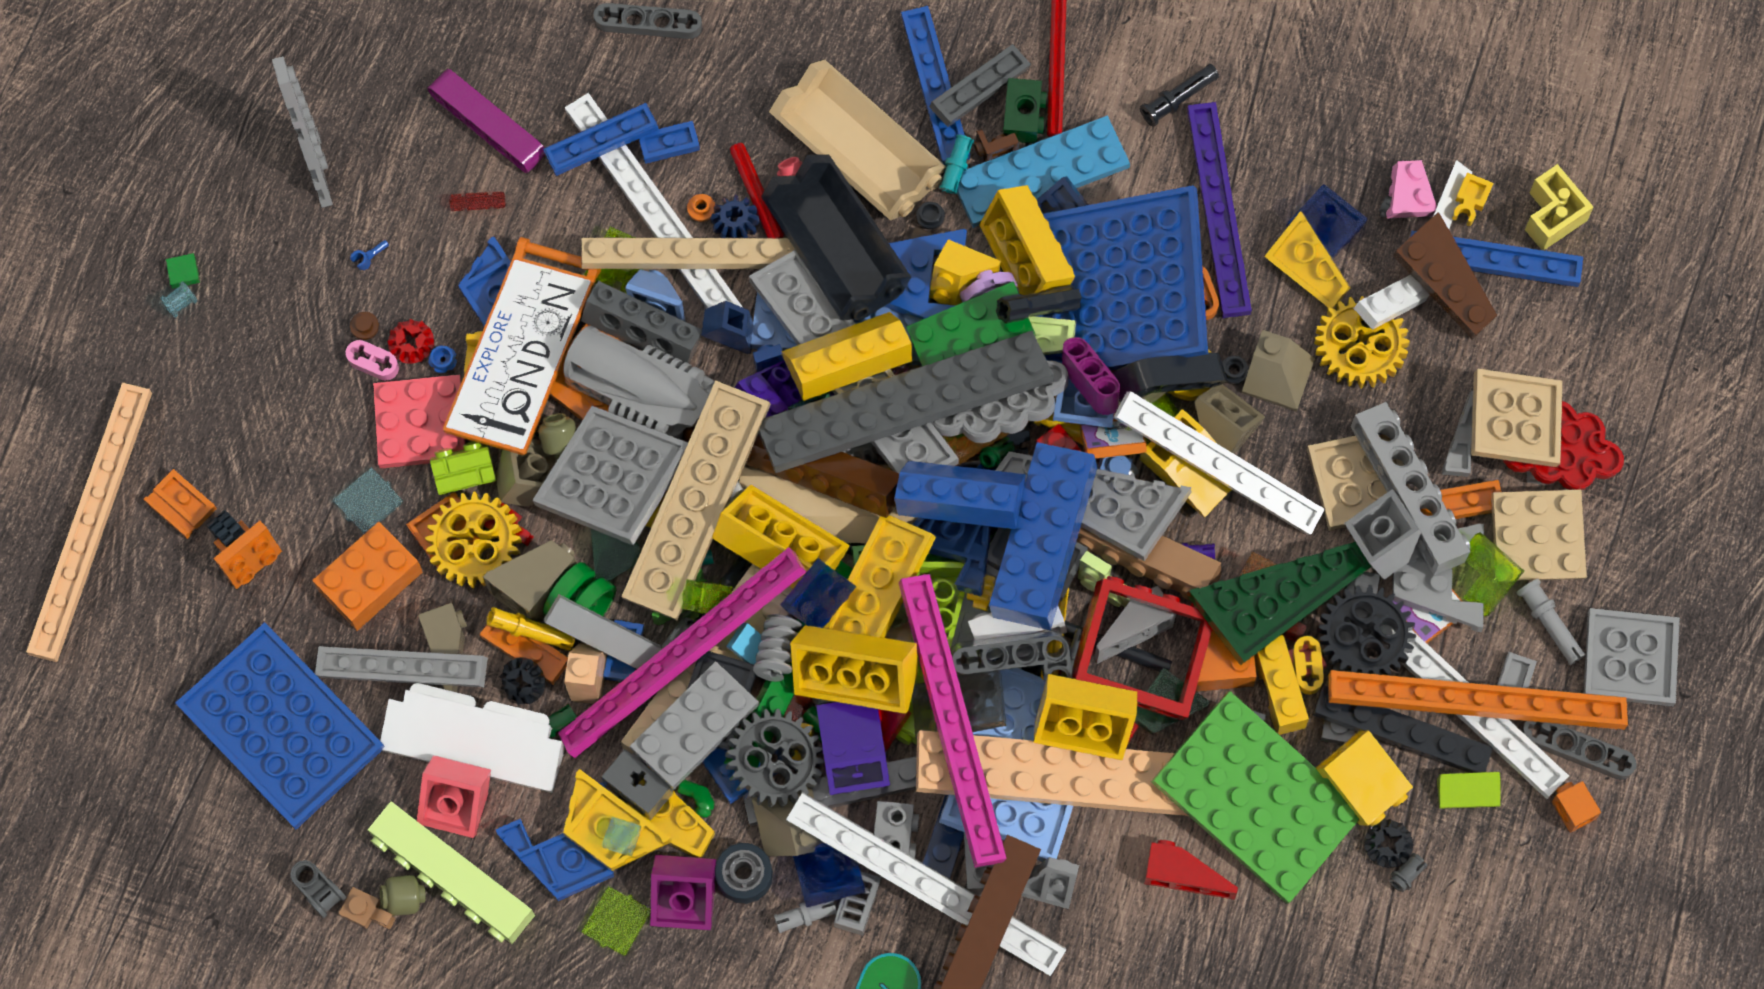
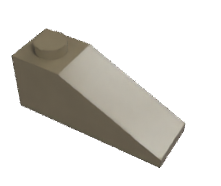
(444, 632)

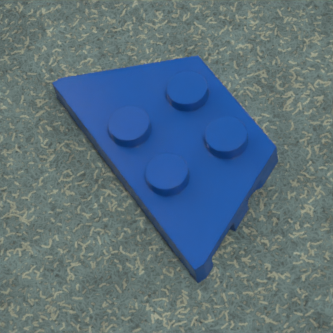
(485, 279)

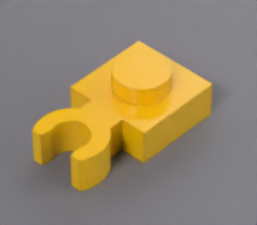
(1472, 196)

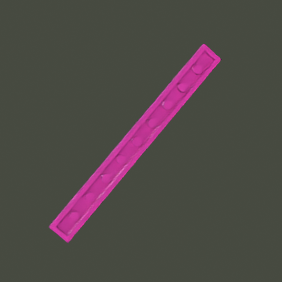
(682, 652)
(952, 721)

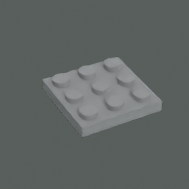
(1632, 656)

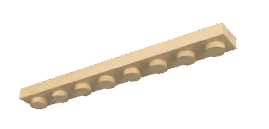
(682, 253)

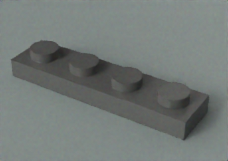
(979, 85)

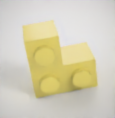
(1562, 208)

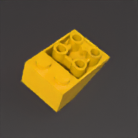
(1205, 490)

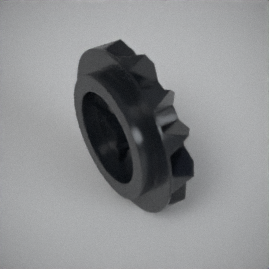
(531, 674)
(1385, 856)

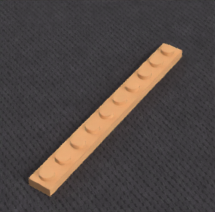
(89, 523)

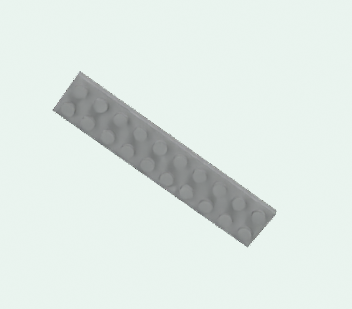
(807, 315)

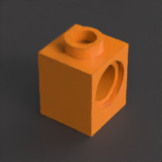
(1575, 805)

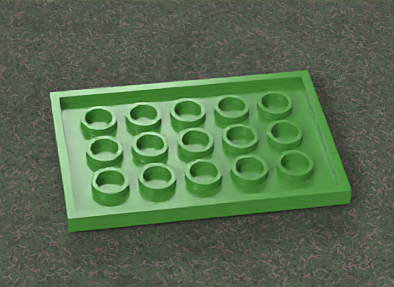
(1257, 797)

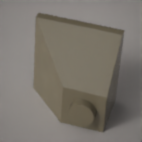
(1278, 371)
(1227, 417)
(523, 475)
(780, 835)

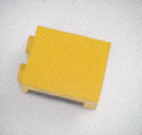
(1365, 777)

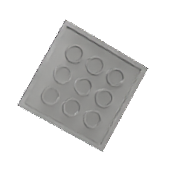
(611, 475)

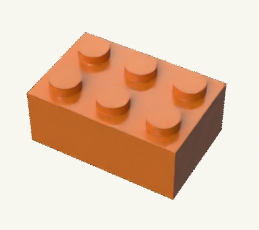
(368, 576)

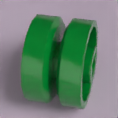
(582, 587)

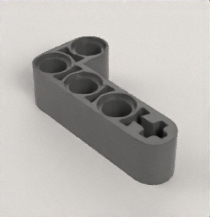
(1009, 658)

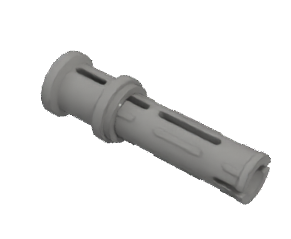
(1543, 609)

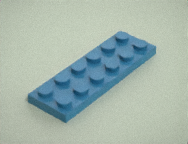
(1079, 153)

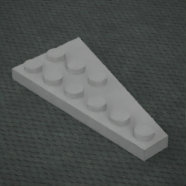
(305, 127)
(1121, 507)

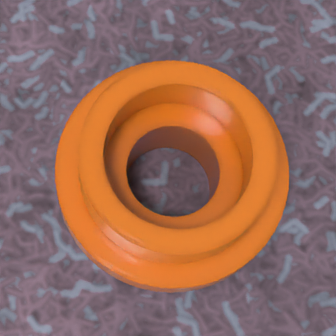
(700, 215)

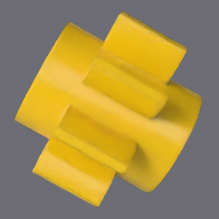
(982, 602)

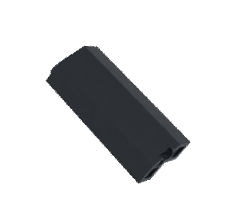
(836, 238)

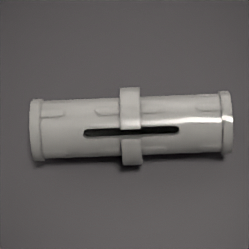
(803, 915)

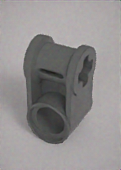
(320, 890)

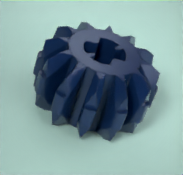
(724, 217)

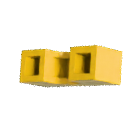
(1283, 691)

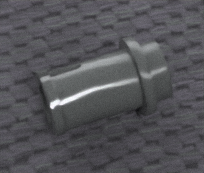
(1402, 879)

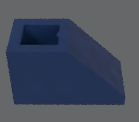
(729, 326)

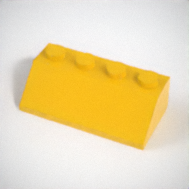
(1025, 242)
(848, 355)
(764, 528)
(854, 668)

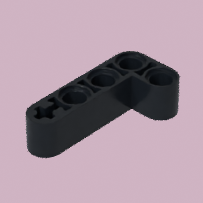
(1170, 374)

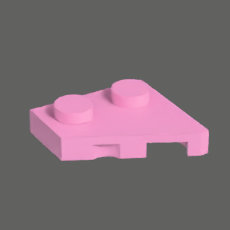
(1410, 191)

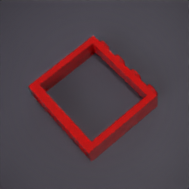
(1145, 700)

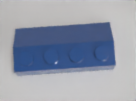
(959, 494)

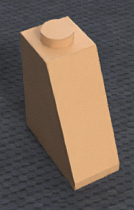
(585, 673)

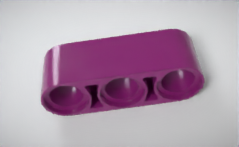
(1091, 376)

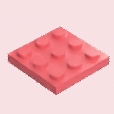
(412, 419)

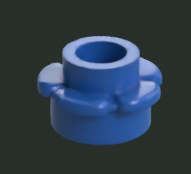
(442, 352)

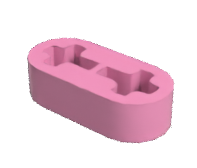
(374, 354)

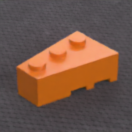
(1222, 670)

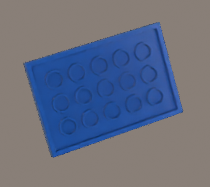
(280, 725)

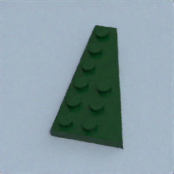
(1269, 601)

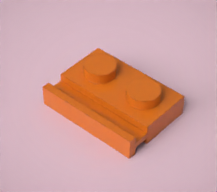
(180, 504)

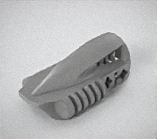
(636, 383)

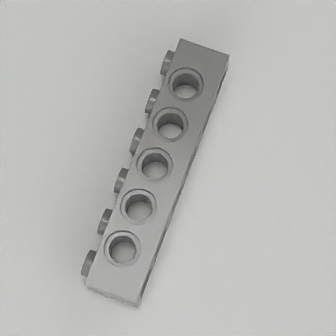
(1436, 553)

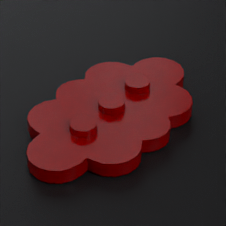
(1583, 453)

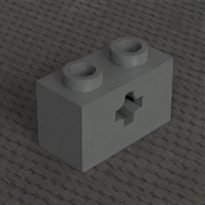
(646, 798)

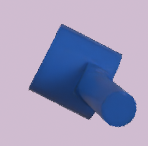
(365, 264)

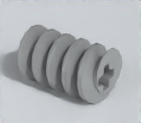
(775, 647)

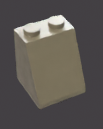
(530, 578)

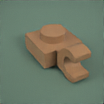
(363, 909)

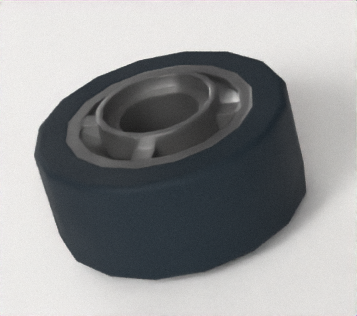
(747, 889)

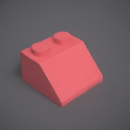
(453, 796)

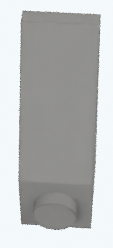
(1134, 625)

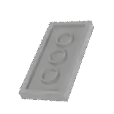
(694, 725)

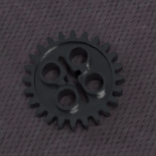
(1382, 612)

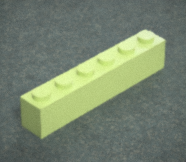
(451, 873)

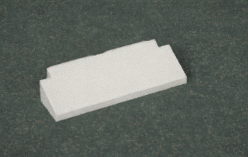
(497, 737)

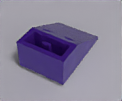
(773, 385)
(852, 747)

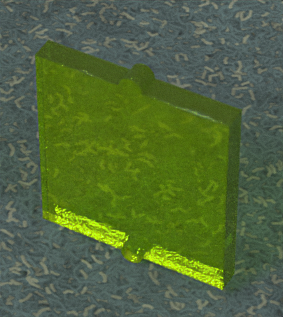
(616, 921)

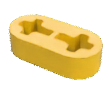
(1315, 664)

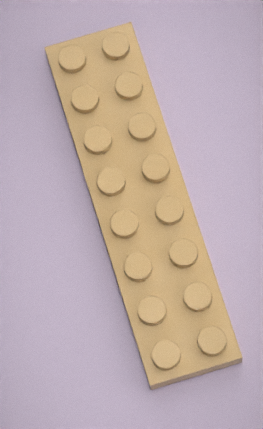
(696, 499)

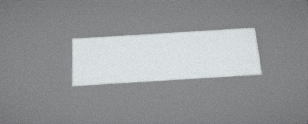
(1447, 201)

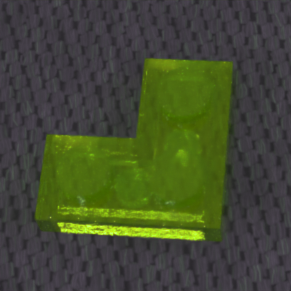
(1496, 573)

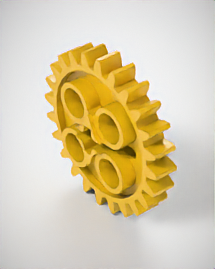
(1375, 362)
(475, 513)

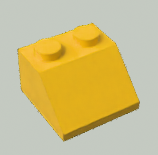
(956, 270)

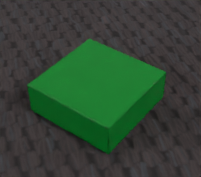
(183, 269)

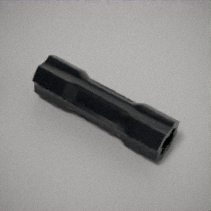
(1019, 306)

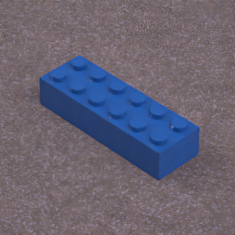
(1044, 537)

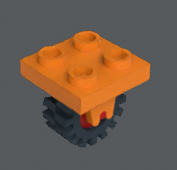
(242, 549)

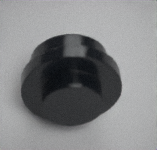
(930, 215)

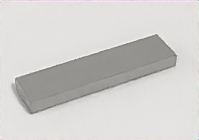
(600, 632)

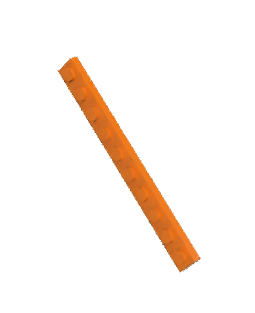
(1477, 700)

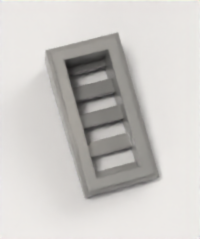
(854, 926)

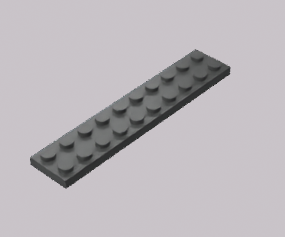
(904, 401)

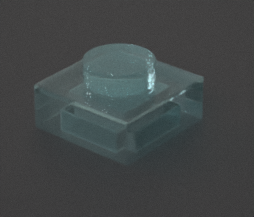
(621, 836)

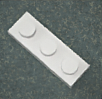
(1391, 301)

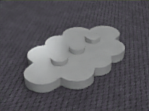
(1007, 414)

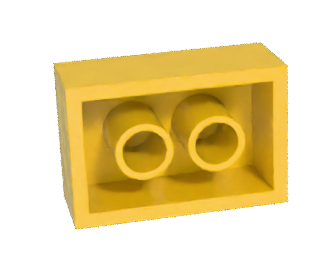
(1085, 717)

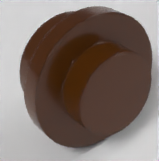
(364, 325)

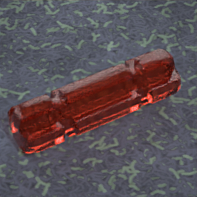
(477, 201)

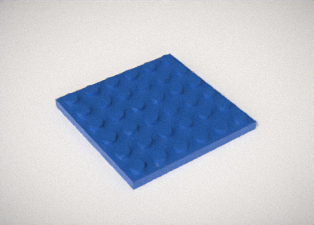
(1136, 276)

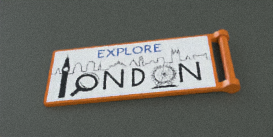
(520, 350)

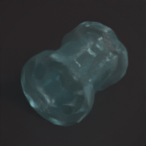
(178, 299)

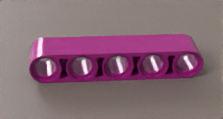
(487, 120)

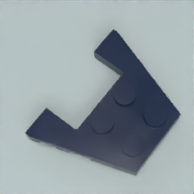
(961, 543)

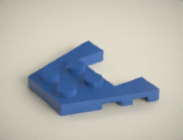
(918, 259)
(555, 862)

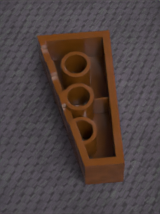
(1445, 274)

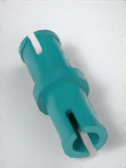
(956, 164)

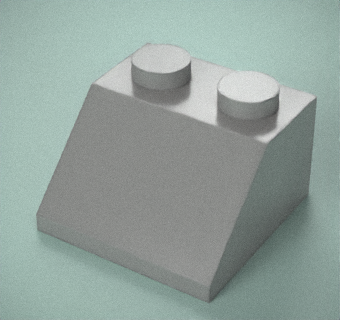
(1385, 533)

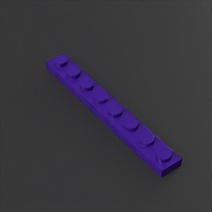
(1219, 210)

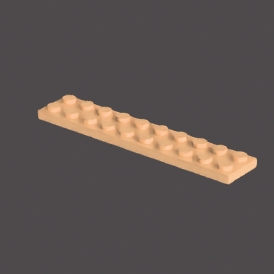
(1052, 774)

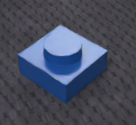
(767, 356)

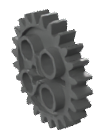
(788, 736)

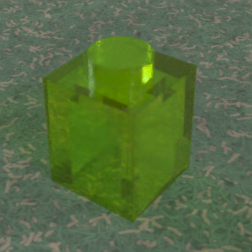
(703, 595)

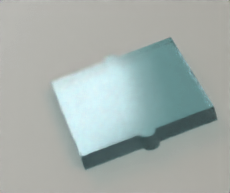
(368, 500)

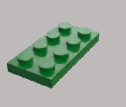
(965, 327)

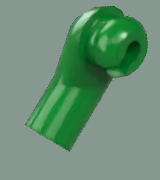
(700, 795)

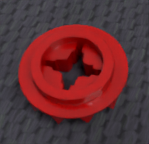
(407, 353)

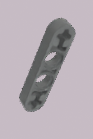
(647, 25)
(1577, 752)

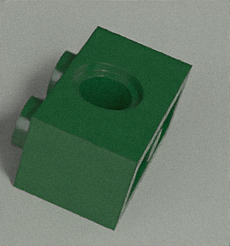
(1020, 95)

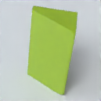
(1469, 790)

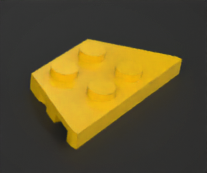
(590, 816)

